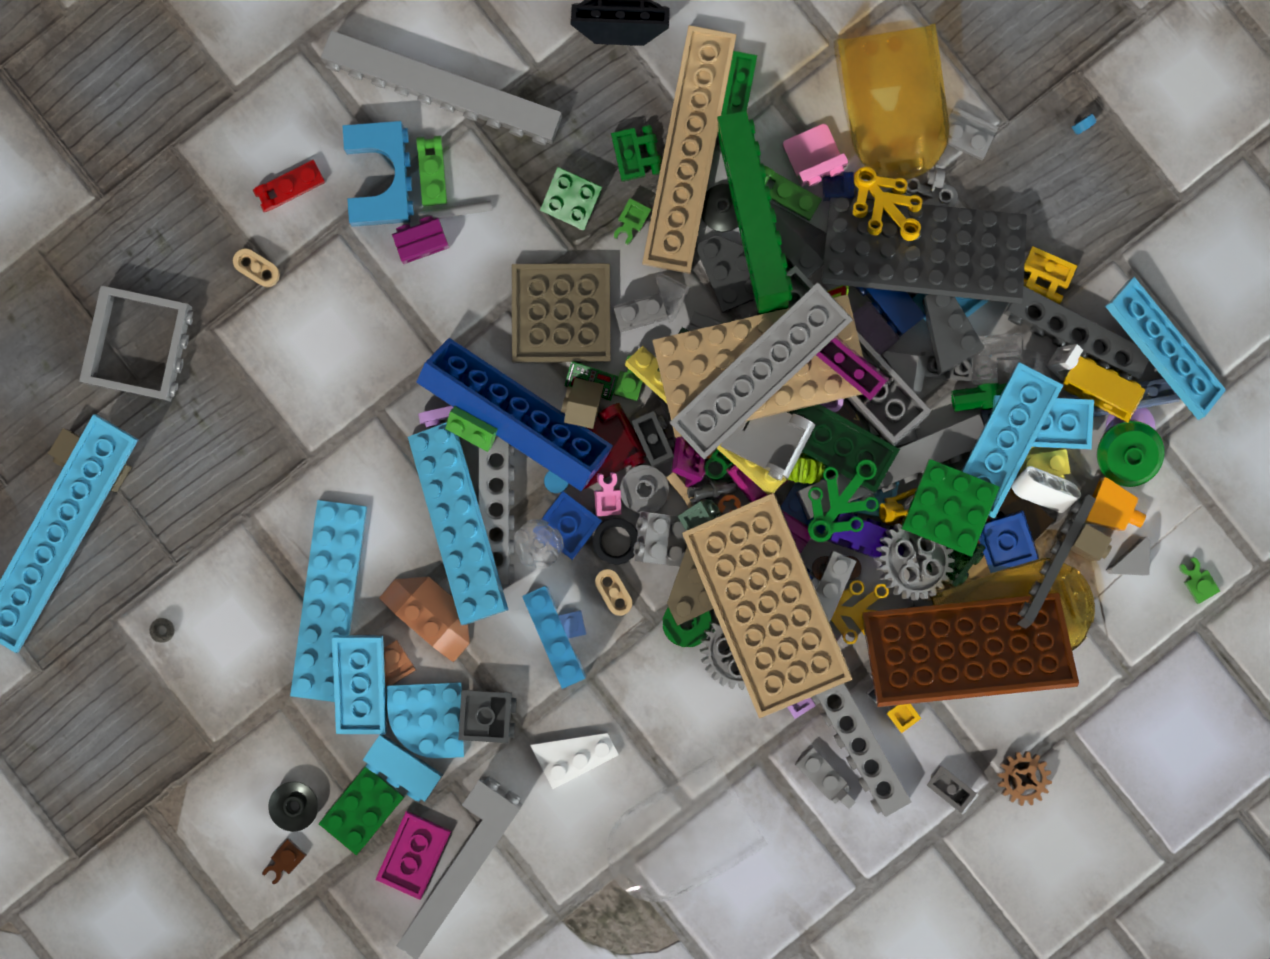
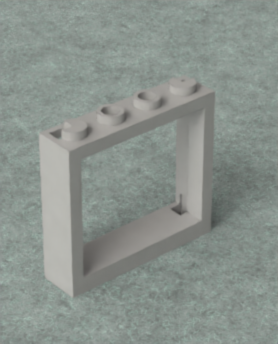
(97, 338)

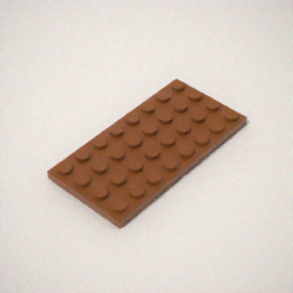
(967, 651)

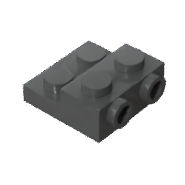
(486, 716)

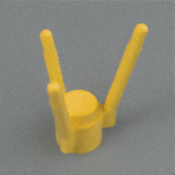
(891, 511)

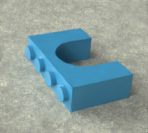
(393, 204)
(553, 637)

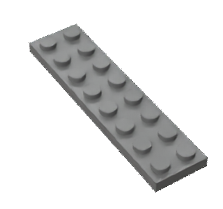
(761, 370)

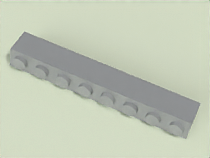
(912, 458)

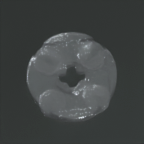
(531, 555)

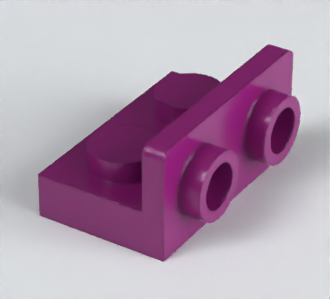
(687, 462)

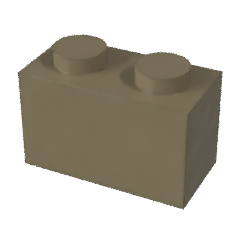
(582, 403)
(1091, 544)

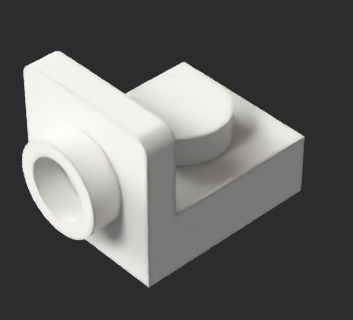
(1064, 360)

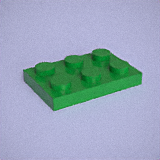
(361, 810)

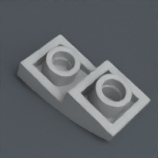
(960, 373)

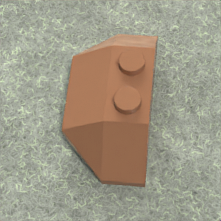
(429, 613)

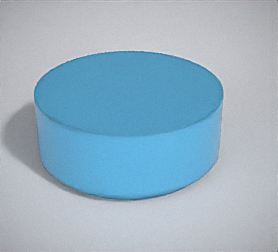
(1084, 124)
(555, 483)

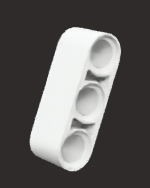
(1045, 489)

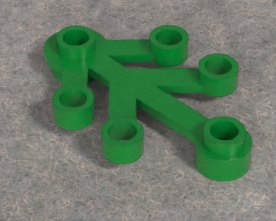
(840, 503)

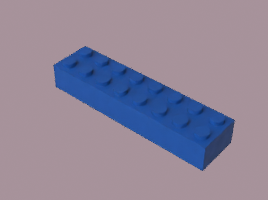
(516, 412)

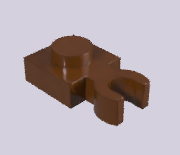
(286, 859)

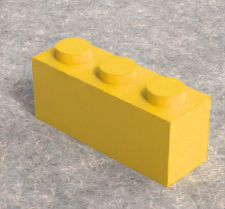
(1104, 387)

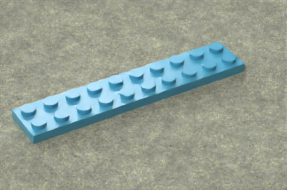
(60, 527)

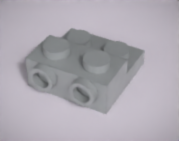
(659, 539)

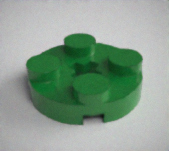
(686, 637)

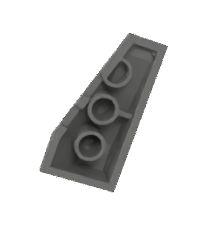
(800, 242)

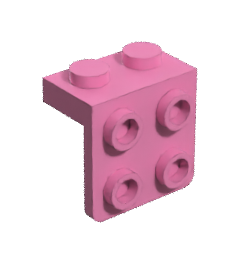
(814, 155)

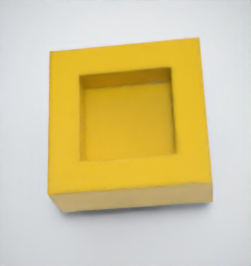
(903, 716)

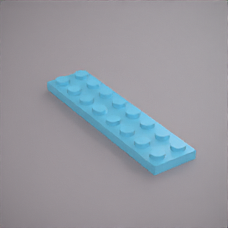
(458, 524)
(327, 596)

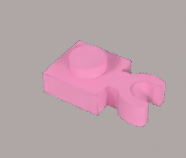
(607, 499)

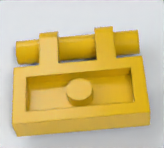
(1050, 269)

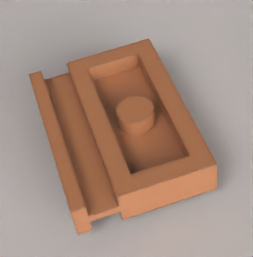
(396, 663)

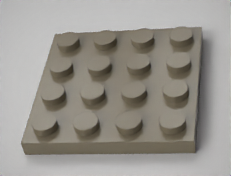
(561, 313)

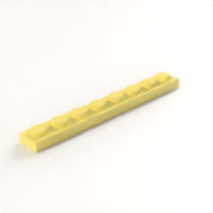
(645, 367)

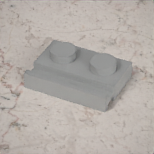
(970, 133)

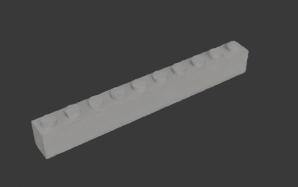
(441, 87)

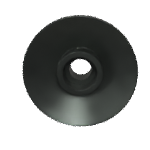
(716, 218)
(284, 815)

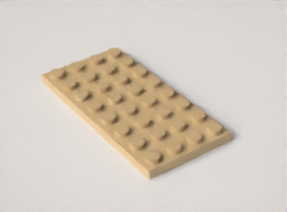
(697, 357)
(767, 606)

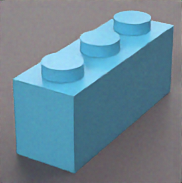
(402, 768)

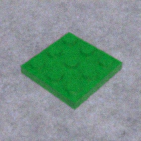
(950, 507)

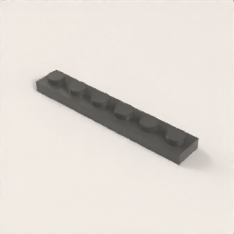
(1051, 568)

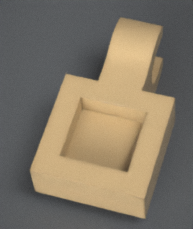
(678, 484)

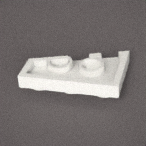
(574, 756)

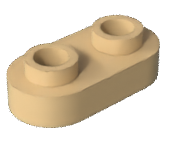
(256, 268)
(613, 592)

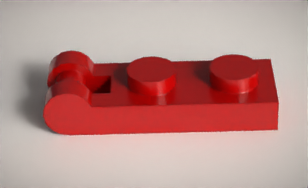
(289, 185)

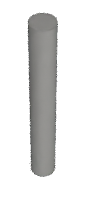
(457, 210)

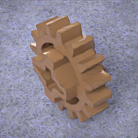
(1029, 769)

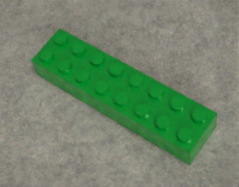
(754, 213)

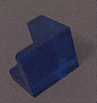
(838, 186)

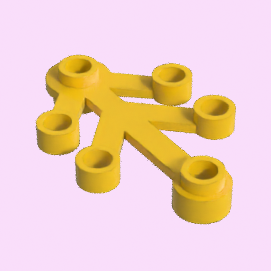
(886, 201)
(855, 611)

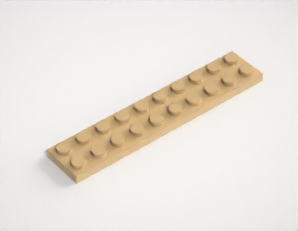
(689, 149)

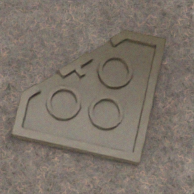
(688, 593)

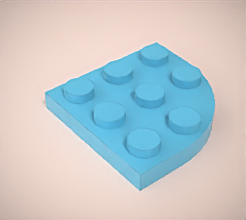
(427, 718)

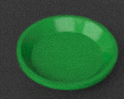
(1130, 453)

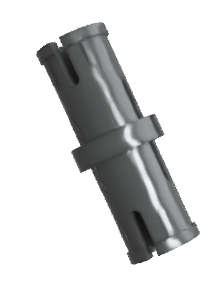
(711, 490)

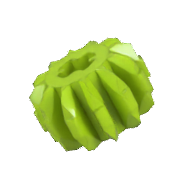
(807, 470)

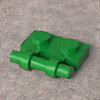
(628, 154)

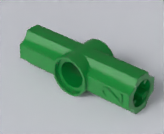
(976, 398)

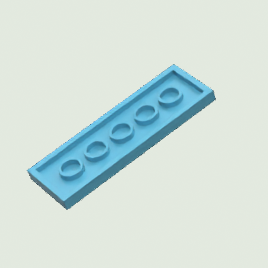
(1165, 348)
(1012, 430)

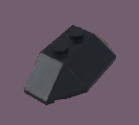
(620, 21)

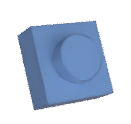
(573, 624)

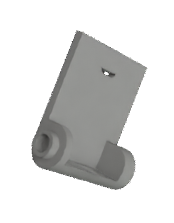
(771, 442)

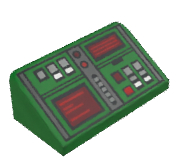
(594, 375)

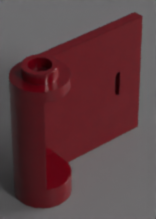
(617, 430)

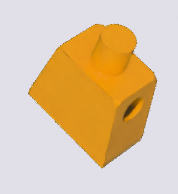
(1114, 507)

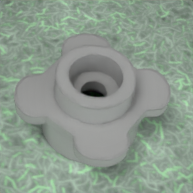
(936, 177)

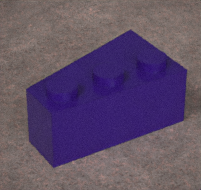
(863, 541)

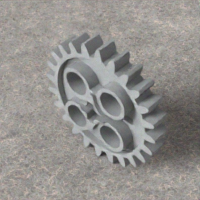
(894, 564)
(714, 658)

